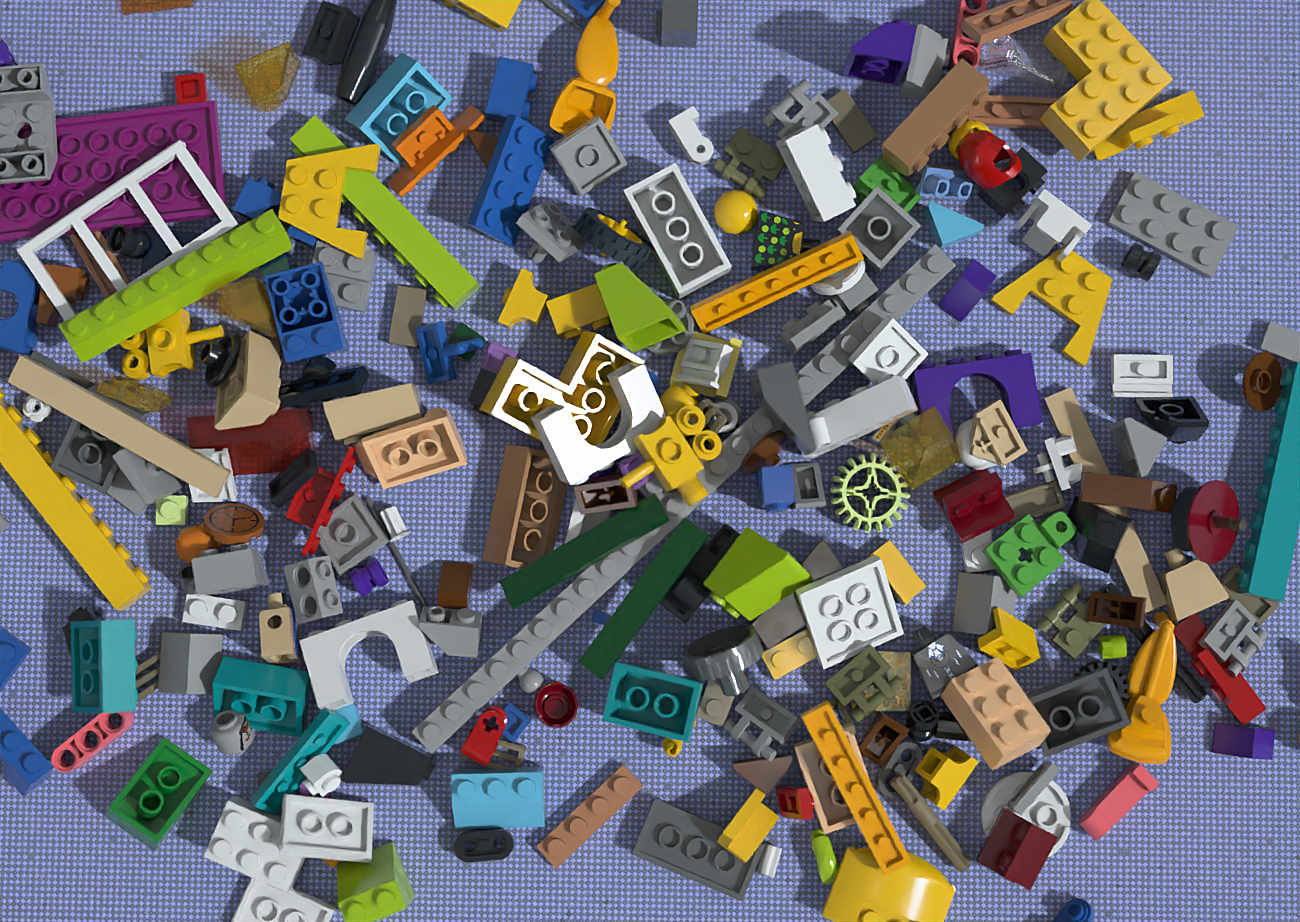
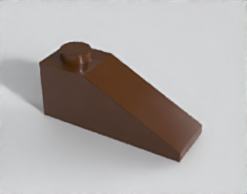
(1128, 493)

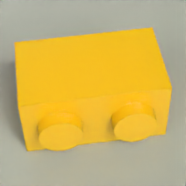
(578, 312)

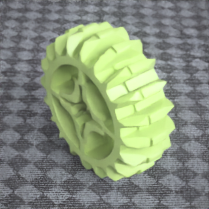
(868, 507)

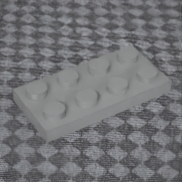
(1172, 225)

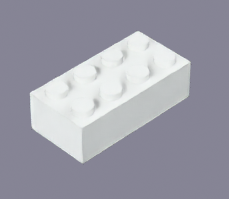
(677, 231)

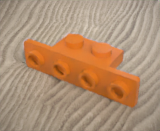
(428, 143)

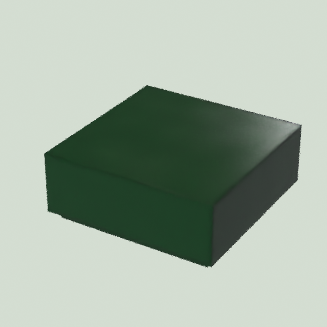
(465, 333)

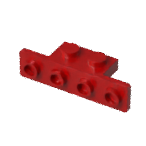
(312, 501)
(1232, 691)

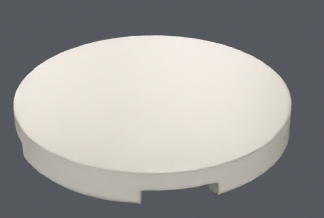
(1047, 811)

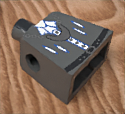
(939, 660)

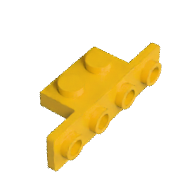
(1151, 123)

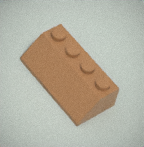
(935, 118)
(524, 508)

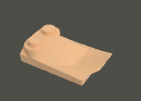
(413, 449)

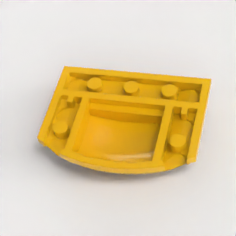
(906, 895)

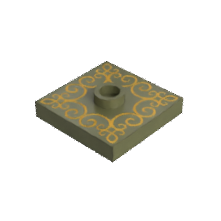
(901, 666)

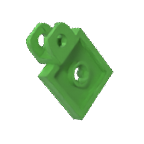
(1040, 540)

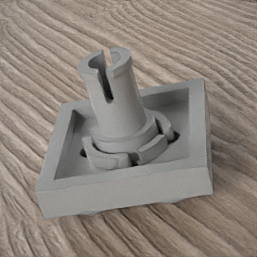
(551, 232)

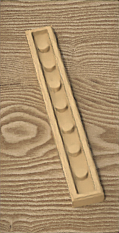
(119, 426)
(1131, 557)

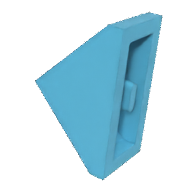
(949, 226)

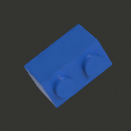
(511, 90)

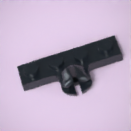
(321, 383)

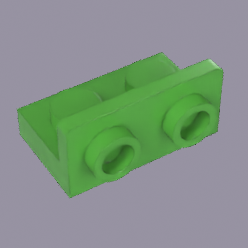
(890, 182)

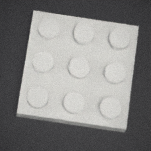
(849, 611)

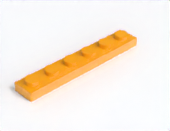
(777, 282)
(855, 787)

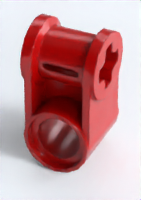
(484, 739)

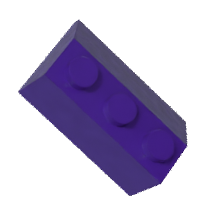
(882, 54)

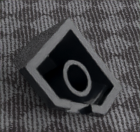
(1174, 417)
(1097, 533)

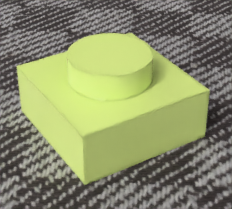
(172, 510)

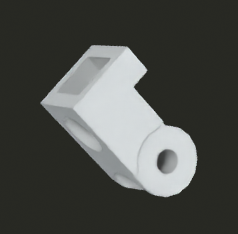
(694, 145)

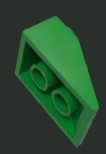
(158, 794)

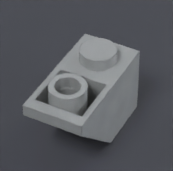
(453, 630)

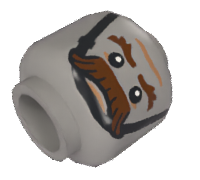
(231, 732)

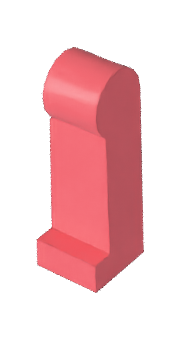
(1117, 800)

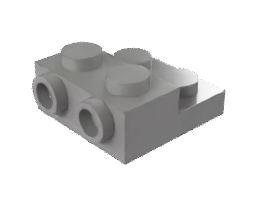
(347, 275)
(817, 322)

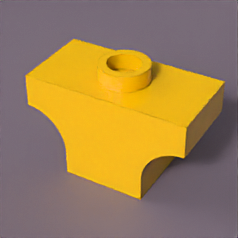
(522, 302)
(944, 774)

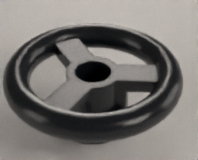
(219, 360)

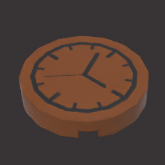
(233, 523)

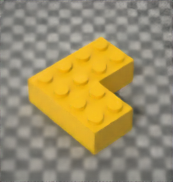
(1112, 75)
(582, 387)

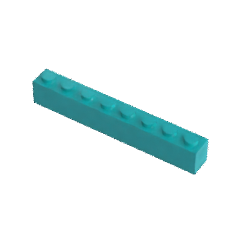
(1278, 509)

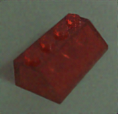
(257, 447)

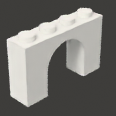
(576, 458)
(327, 650)

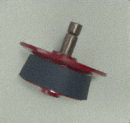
(1206, 521)

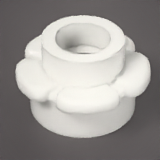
(36, 415)

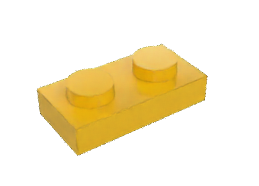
(789, 654)

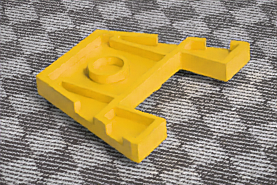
(315, 191)
(1071, 289)

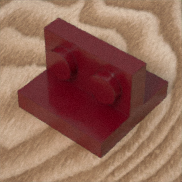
(974, 504)
(1016, 849)

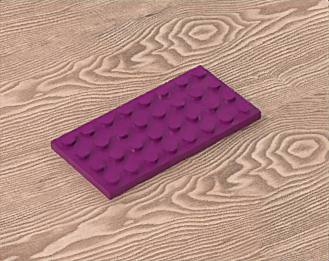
(104, 149)

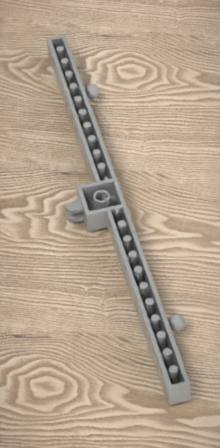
(601, 576)

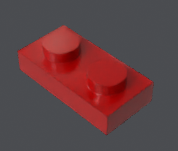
(795, 802)

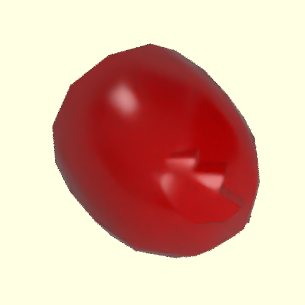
(979, 154)

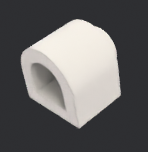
(730, 410)
(321, 775)

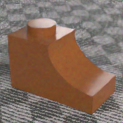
(73, 284)

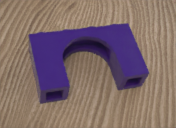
(1010, 374)

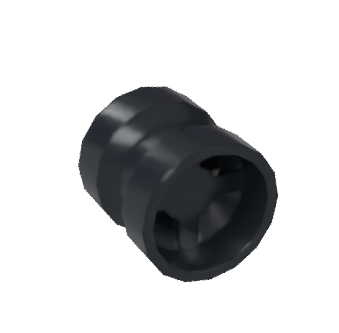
(128, 242)
(1140, 262)
(922, 720)

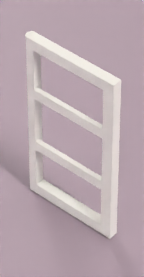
(130, 183)

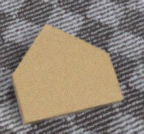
(995, 435)

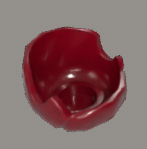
(555, 705)

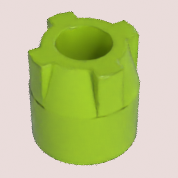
(1112, 646)

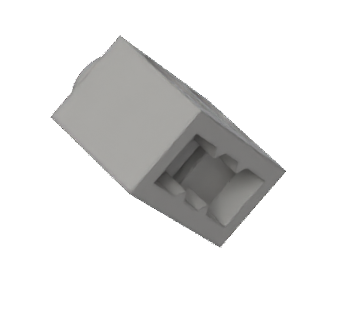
(313, 589)

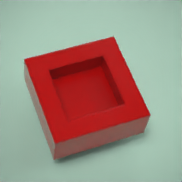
(191, 88)

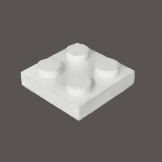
(887, 352)

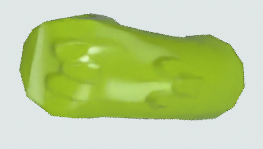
(824, 856)

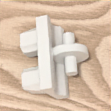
(1056, 450)

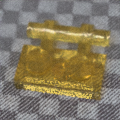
(135, 394)

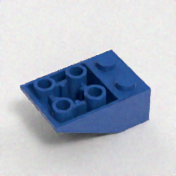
(306, 313)

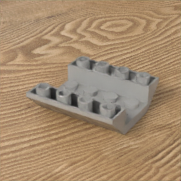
(26, 101)

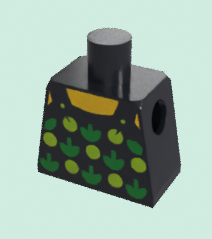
(778, 241)

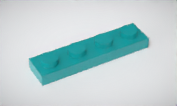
(287, 774)

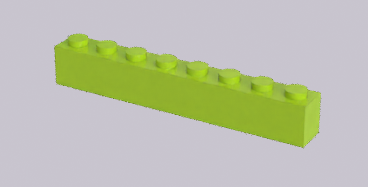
(392, 222)
(176, 286)

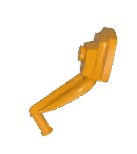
(597, 66)
(1150, 684)

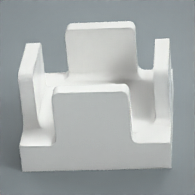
(1052, 224)

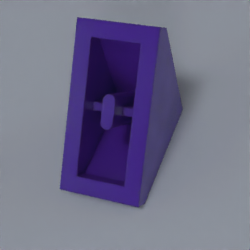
(967, 290)
(1243, 741)

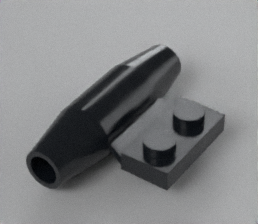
(352, 42)

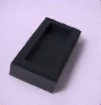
(293, 477)

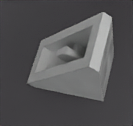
(807, 486)

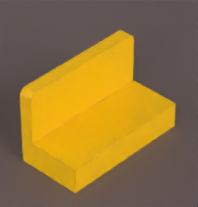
(900, 575)
(1010, 641)
(748, 827)

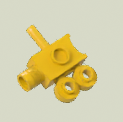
(168, 347)
(672, 457)

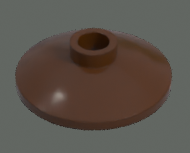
(1262, 381)
(764, 453)

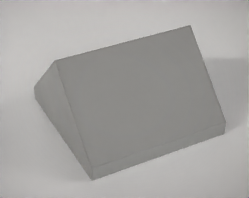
(1136, 446)
(976, 599)
(189, 662)

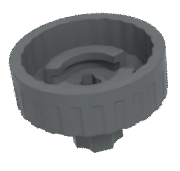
(723, 657)

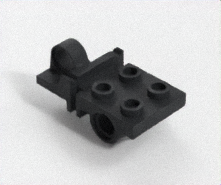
(689, 590)

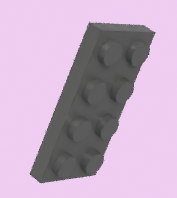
(690, 848)

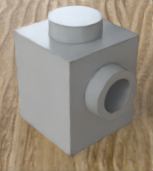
(856, 297)

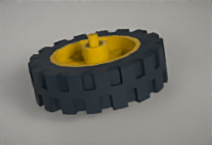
(613, 238)

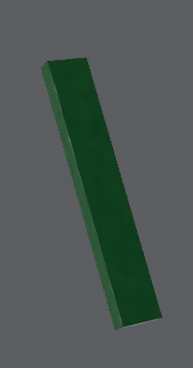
(584, 551)
(643, 598)

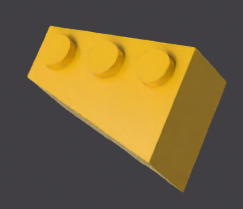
(491, 13)

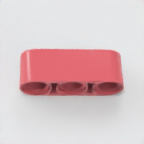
(960, 44)
(79, 744)

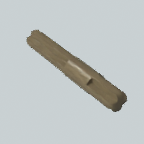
(931, 822)

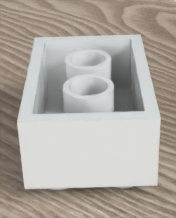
(816, 173)
(249, 843)

